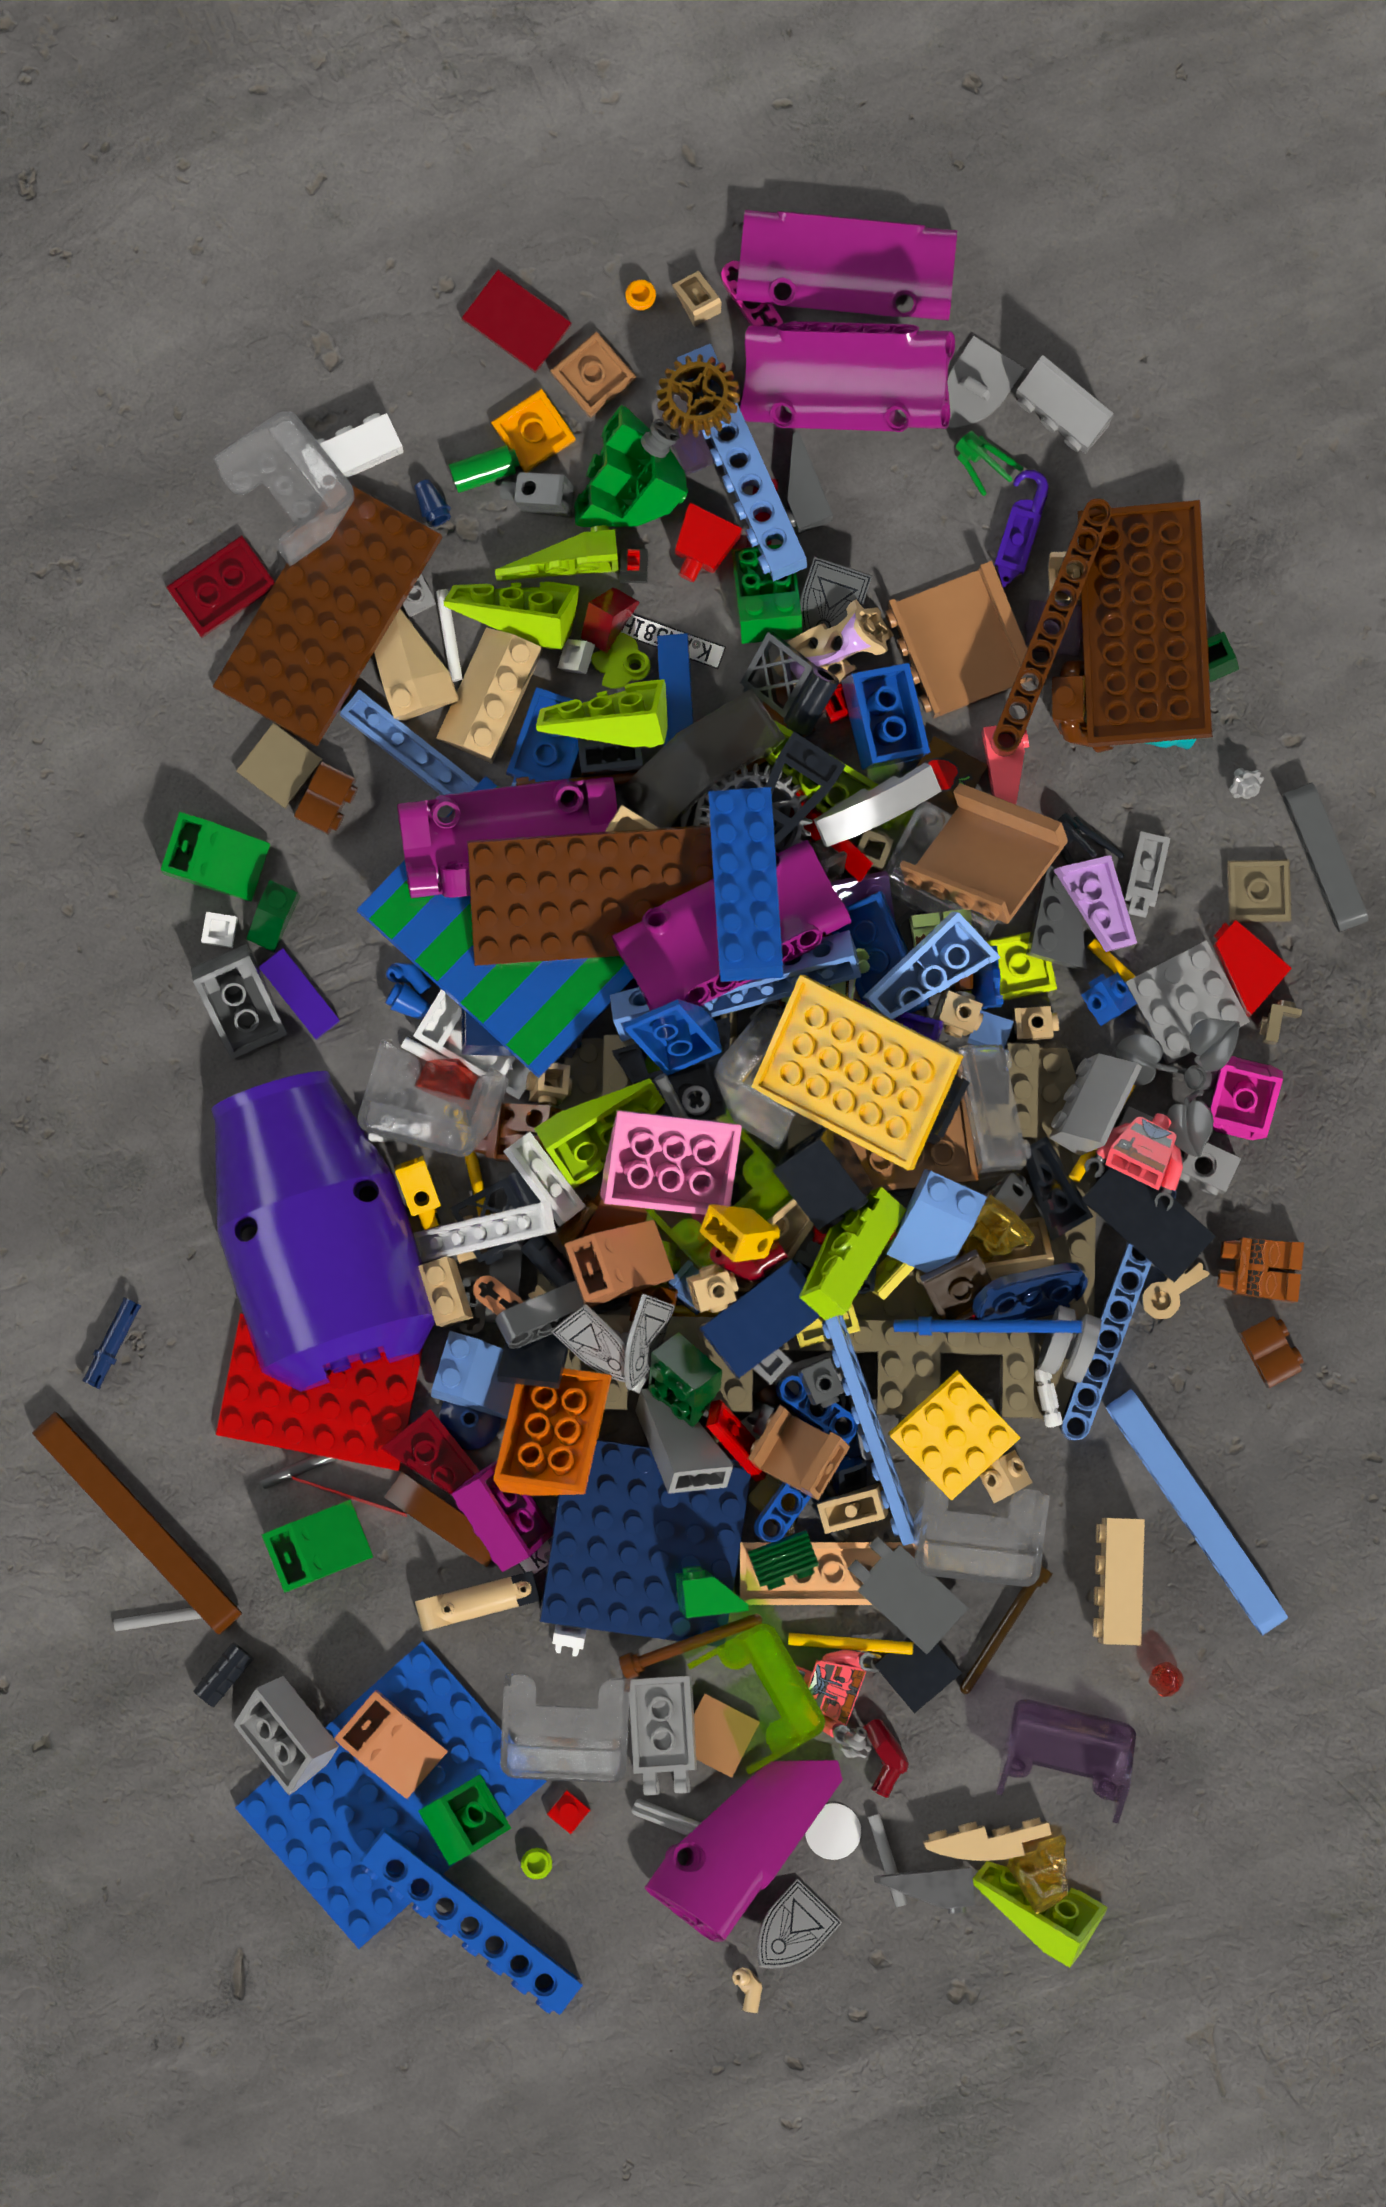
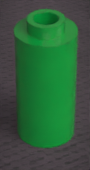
(483, 468)

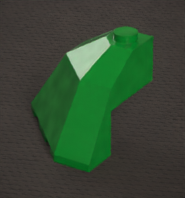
(626, 480)

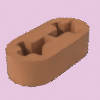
(503, 1292)

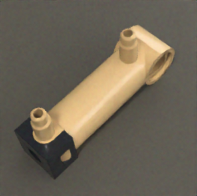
(477, 1601)

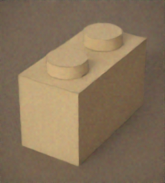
(445, 1292)

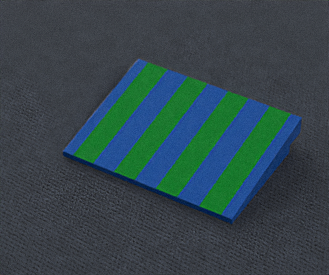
(524, 1005)

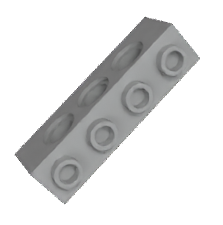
(1222, 1163)

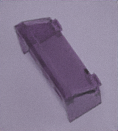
(1071, 1744)

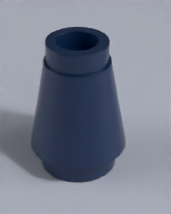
(431, 503)

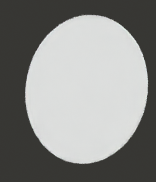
(834, 1832)

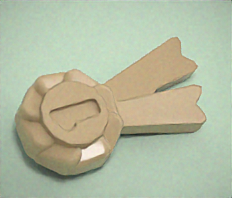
(1163, 1298)

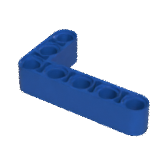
(825, 1423)

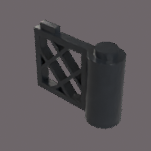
(806, 699)
(518, 1195)

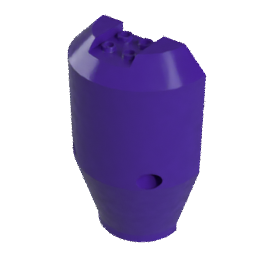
(325, 1270)

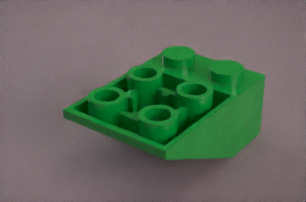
(762, 602)
(215, 857)
(317, 1546)

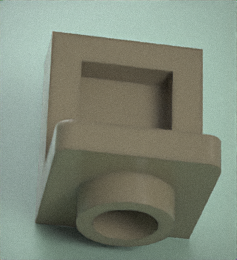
(1271, 1024)

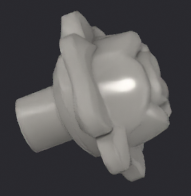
(1246, 783)
(857, 1743)

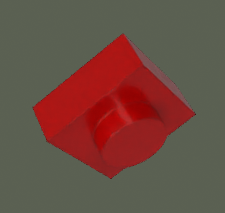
(568, 1812)

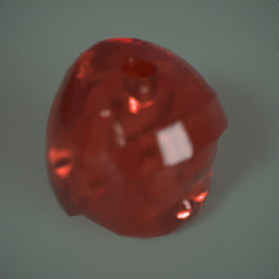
(1166, 1679)

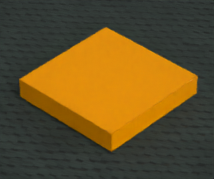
(533, 431)

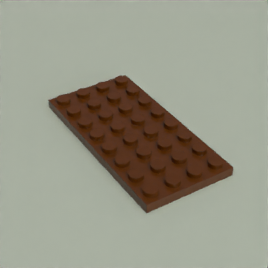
(327, 618)
(1147, 627)
(576, 890)

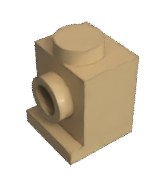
(1026, 1032)

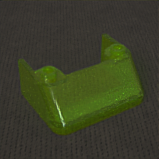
(765, 1198)
(798, 1710)

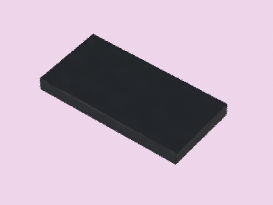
(1163, 1237)

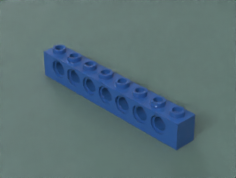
(564, 1983)

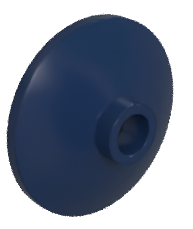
(469, 1436)

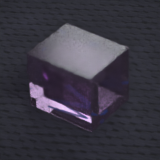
(692, 452)

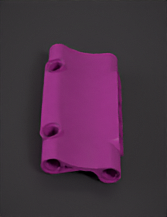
(846, 264)
(847, 376)
(438, 846)
(677, 943)

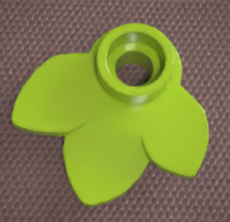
(617, 662)

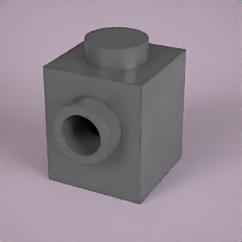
(821, 1383)

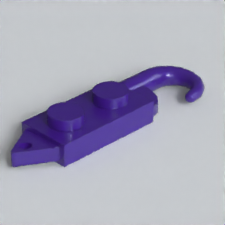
(1021, 529)

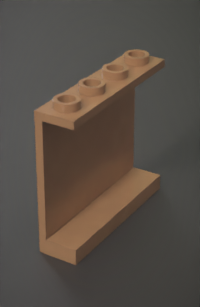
(959, 640)
(987, 855)

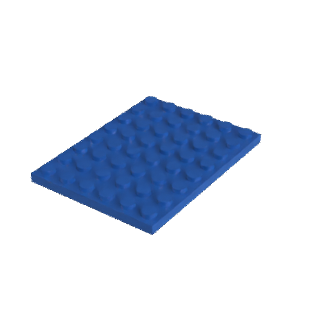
(345, 1805)

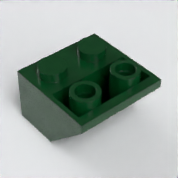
(683, 1378)

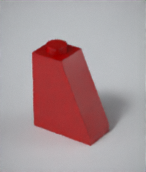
(1248, 964)

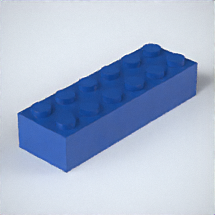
(745, 884)

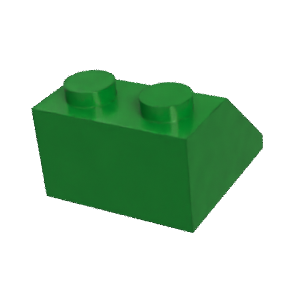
(705, 1595)
(464, 1819)

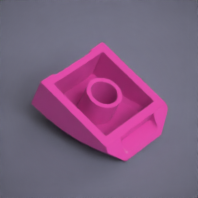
(1245, 1098)

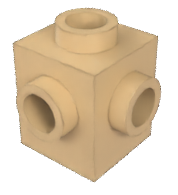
(959, 1013)
(557, 1088)
(702, 1287)
(1005, 1476)

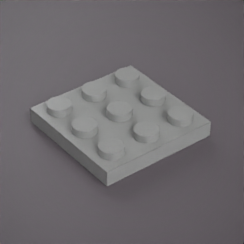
(1181, 995)

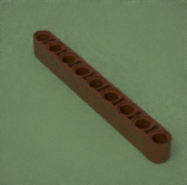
(1052, 612)
(137, 1523)

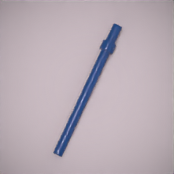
(927, 1326)

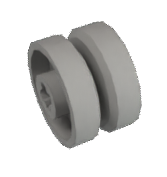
(1074, 1347)

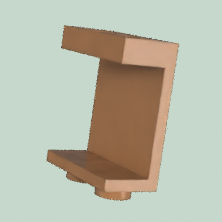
(798, 1453)

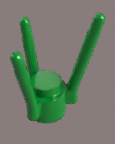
(974, 448)

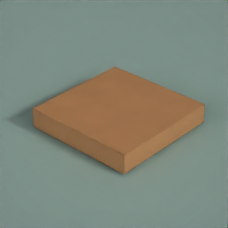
(593, 374)
(722, 1734)

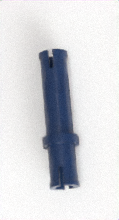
(111, 1343)

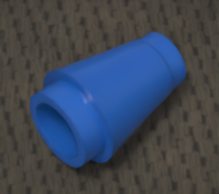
(407, 1001)

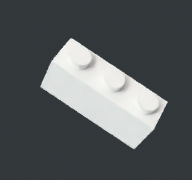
(364, 445)

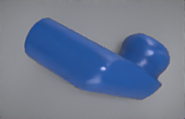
(408, 974)

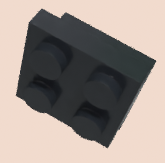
(608, 758)

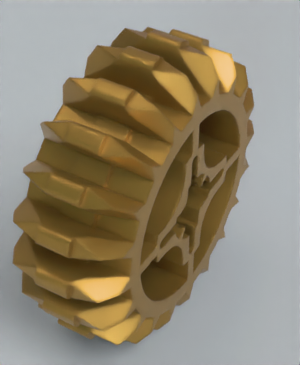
(676, 385)

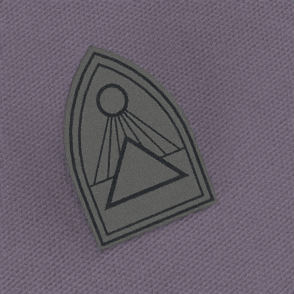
(828, 594)

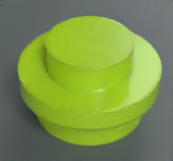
(536, 1863)

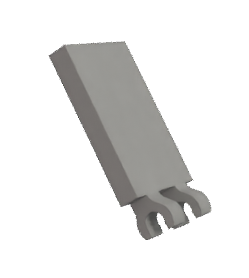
(663, 1731)

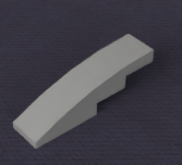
(874, 807)

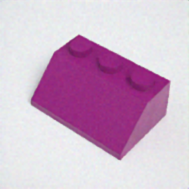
(504, 1521)

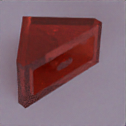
(448, 1077)

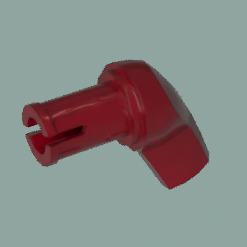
(750, 1269)
(891, 1755)

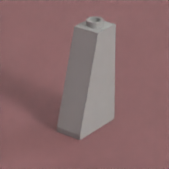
(683, 1453)

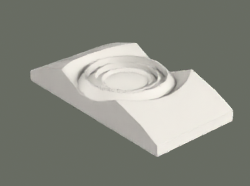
(442, 1033)

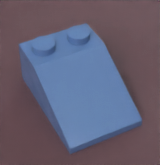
(935, 1222)
(470, 1376)

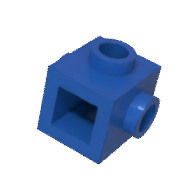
(1108, 998)

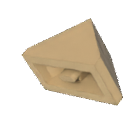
(697, 298)

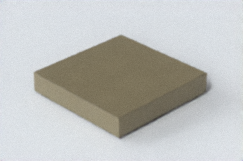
(279, 766)
(1259, 891)

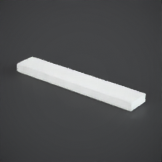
(485, 1231)

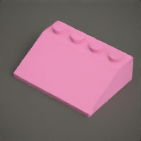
(670, 1162)

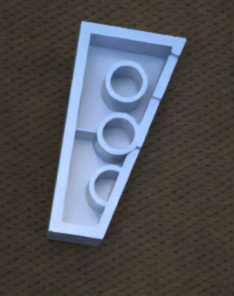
(934, 964)

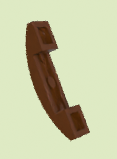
(437, 1516)

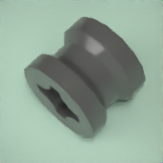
(659, 439)

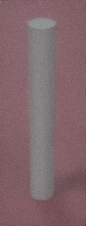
(155, 1619)
(886, 1855)

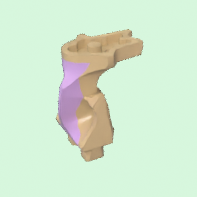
(859, 632)

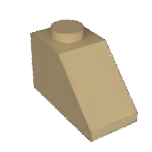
(852, 1509)

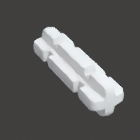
(1048, 1398)

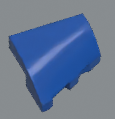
(987, 985)

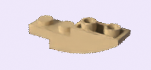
(974, 1845)

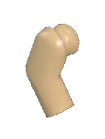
(750, 1986)

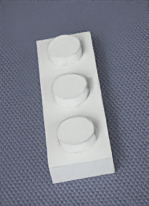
(544, 1178)

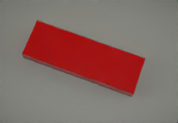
(733, 1436)

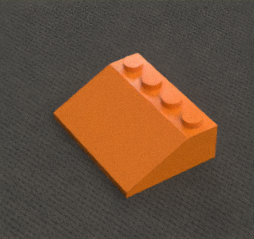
(552, 1435)

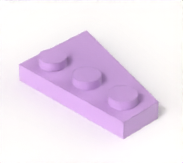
(1100, 900)

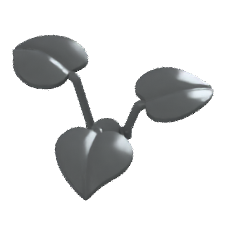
(1213, 1044)

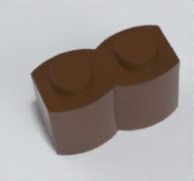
(325, 799)
(1271, 1351)

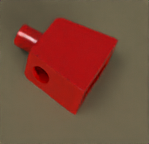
(704, 542)

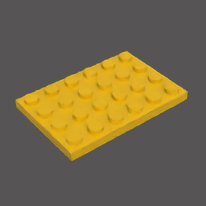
(856, 1072)

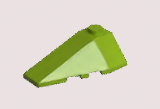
(578, 555)
(533, 613)
(623, 718)
(582, 1134)
(1056, 1931)

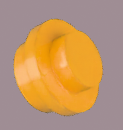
(640, 295)

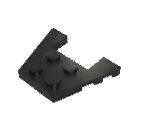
(698, 1074)

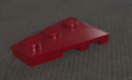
(432, 1453)

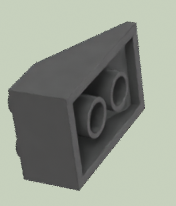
(238, 1001)

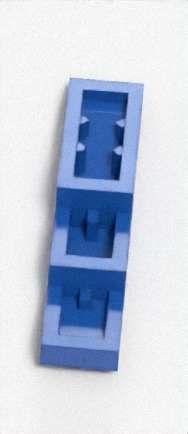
(676, 671)

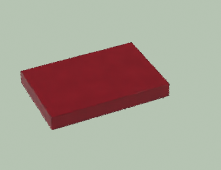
(516, 321)
(221, 586)

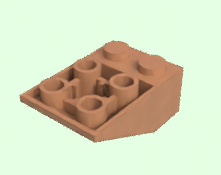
(618, 1262)
(390, 1744)

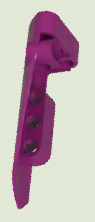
(743, 1844)

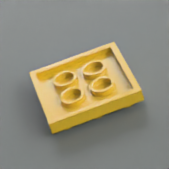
(954, 1435)

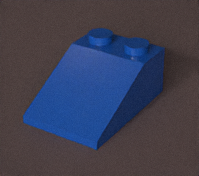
(676, 1035)

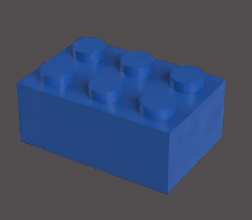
(885, 716)

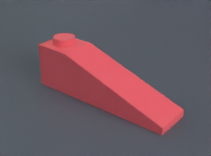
(1004, 771)

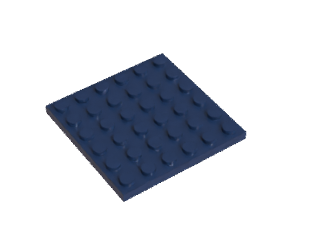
(627, 1539)

